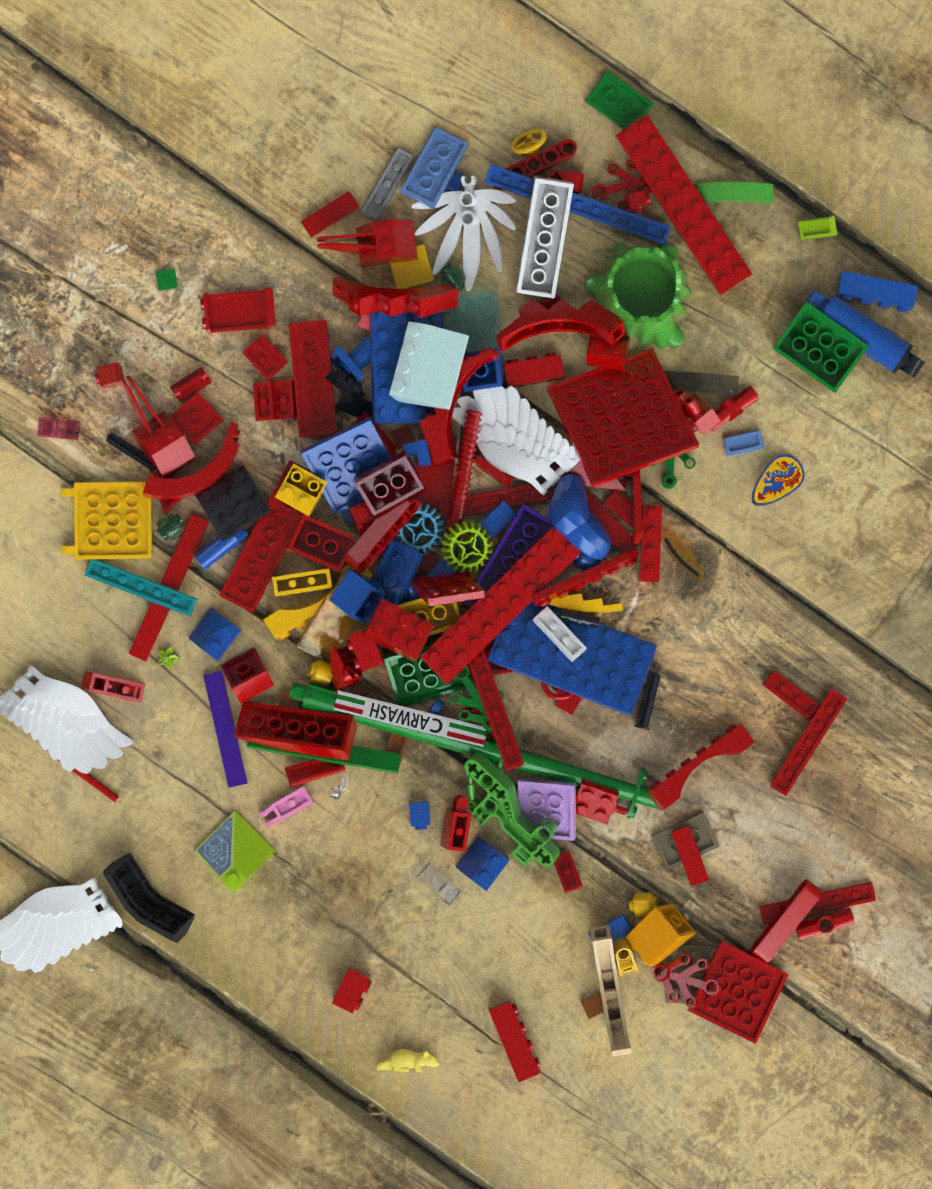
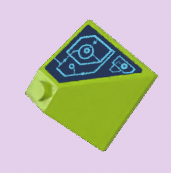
(234, 851)

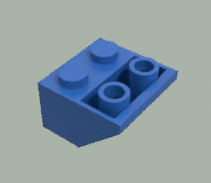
(357, 595)

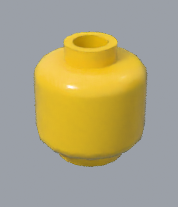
(320, 673)
(643, 904)

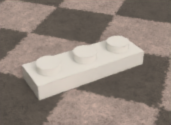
(559, 634)

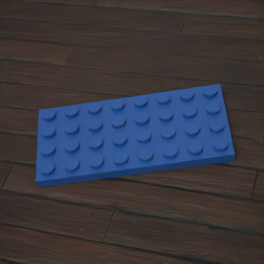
(605, 673)

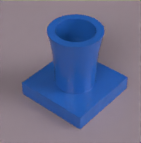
(355, 360)

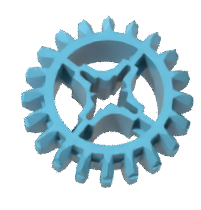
(427, 531)

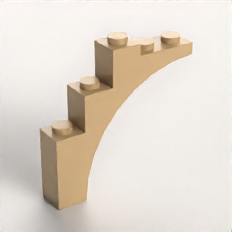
(610, 990)

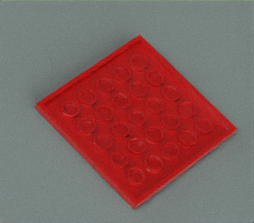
(622, 418)

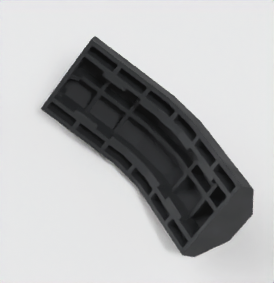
(145, 902)

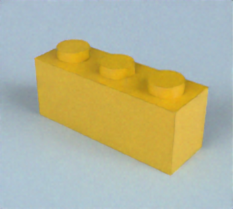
(302, 582)

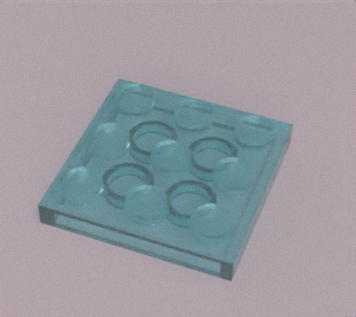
(476, 317)

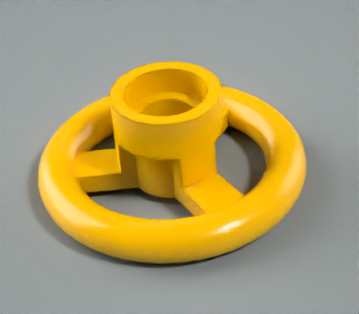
(530, 145)

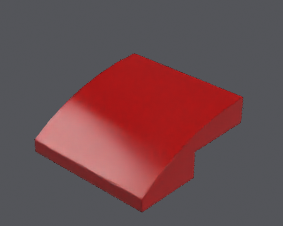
(274, 400)

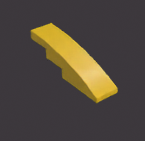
(576, 603)

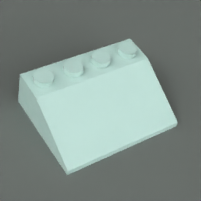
(428, 366)

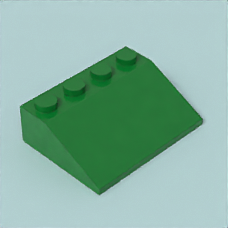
(820, 347)
(416, 680)

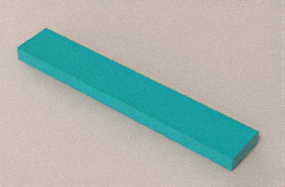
(141, 587)

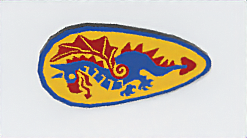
(778, 480)

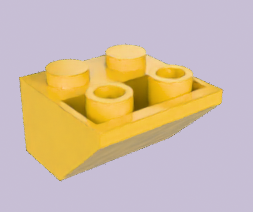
(301, 490)

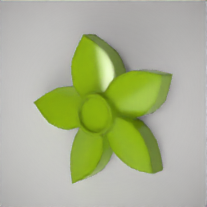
(167, 657)

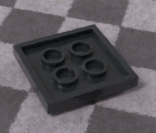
(233, 503)

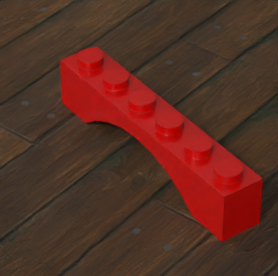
(669, 790)

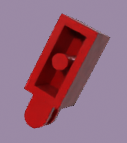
(456, 825)

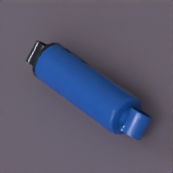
(883, 344)

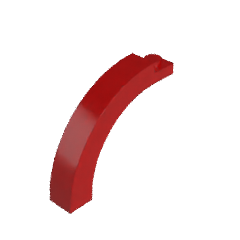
(193, 484)

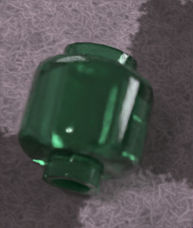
(453, 276)
(170, 526)

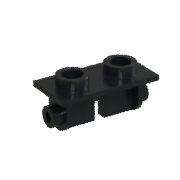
(345, 385)

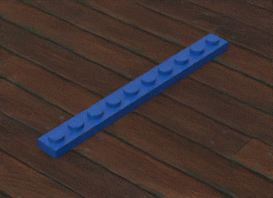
(584, 206)

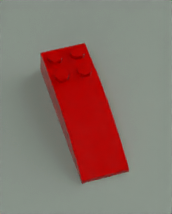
(297, 730)

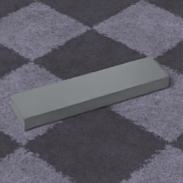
(387, 184)

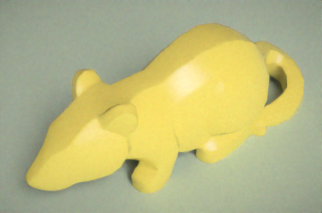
(403, 1059)

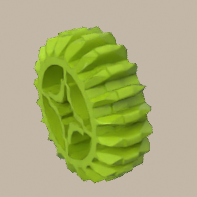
(470, 539)

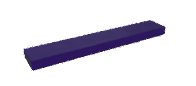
(225, 729)

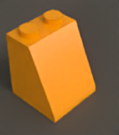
(660, 934)

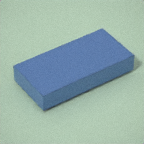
(743, 443)

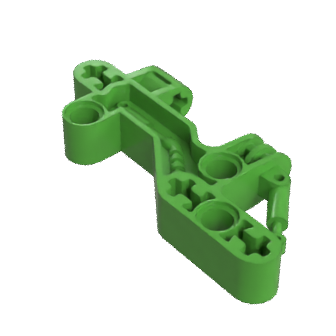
(508, 811)

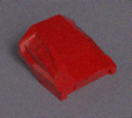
(343, 668)

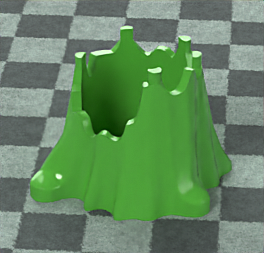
(644, 291)

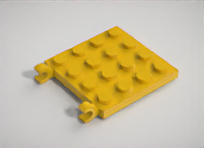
(110, 521)

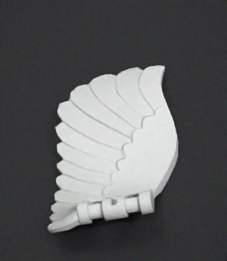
(516, 437)
(63, 722)
(54, 924)

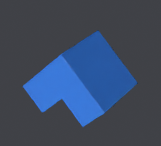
(420, 450)

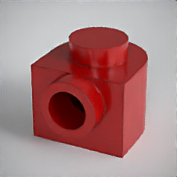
(638, 201)

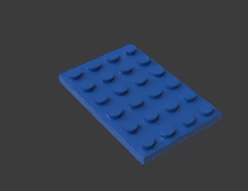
(386, 344)

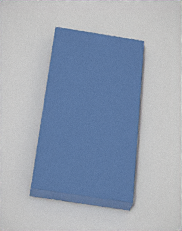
(434, 167)

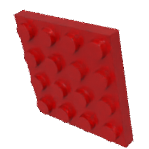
(746, 993)

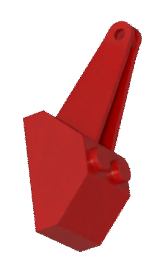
(378, 242)
(159, 436)

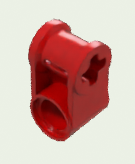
(575, 177)

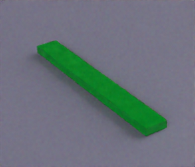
(359, 757)

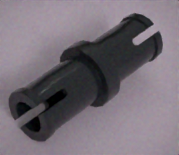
(579, 618)

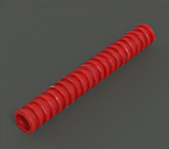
(464, 469)

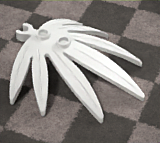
(470, 211)

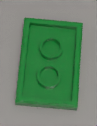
(618, 101)

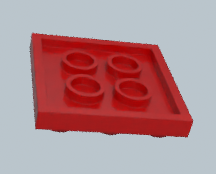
(448, 588)

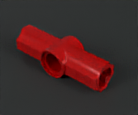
(734, 406)
(836, 920)

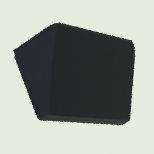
(354, 407)

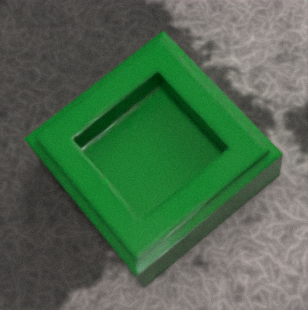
(166, 280)

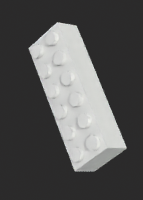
(544, 237)

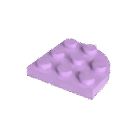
(549, 800)

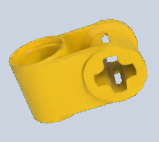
(624, 959)

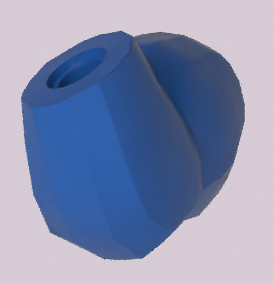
(572, 518)

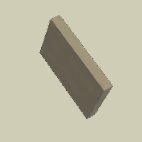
(701, 832)

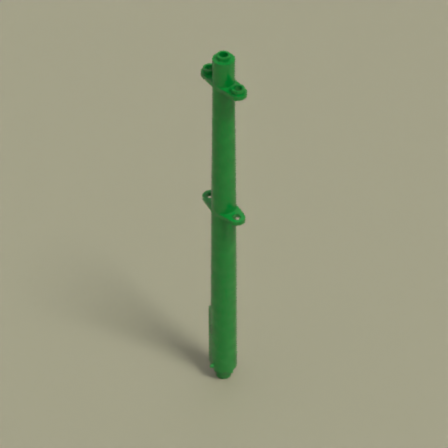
(323, 700)

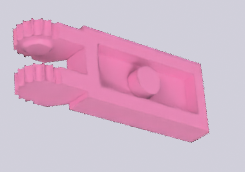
(288, 805)

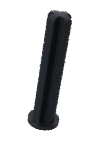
(130, 450)
(648, 701)

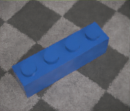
(876, 291)

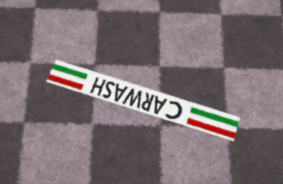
(410, 718)

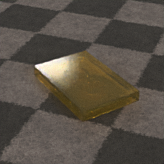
(325, 631)

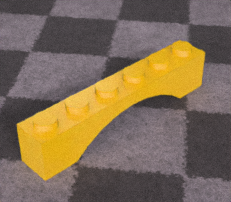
(285, 620)

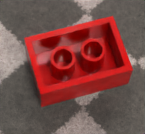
(321, 543)
(398, 630)

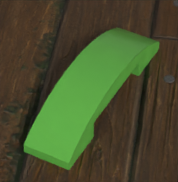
(736, 192)

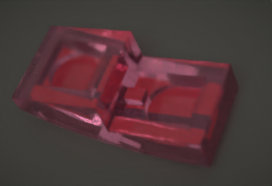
(58, 428)

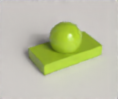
(817, 227)

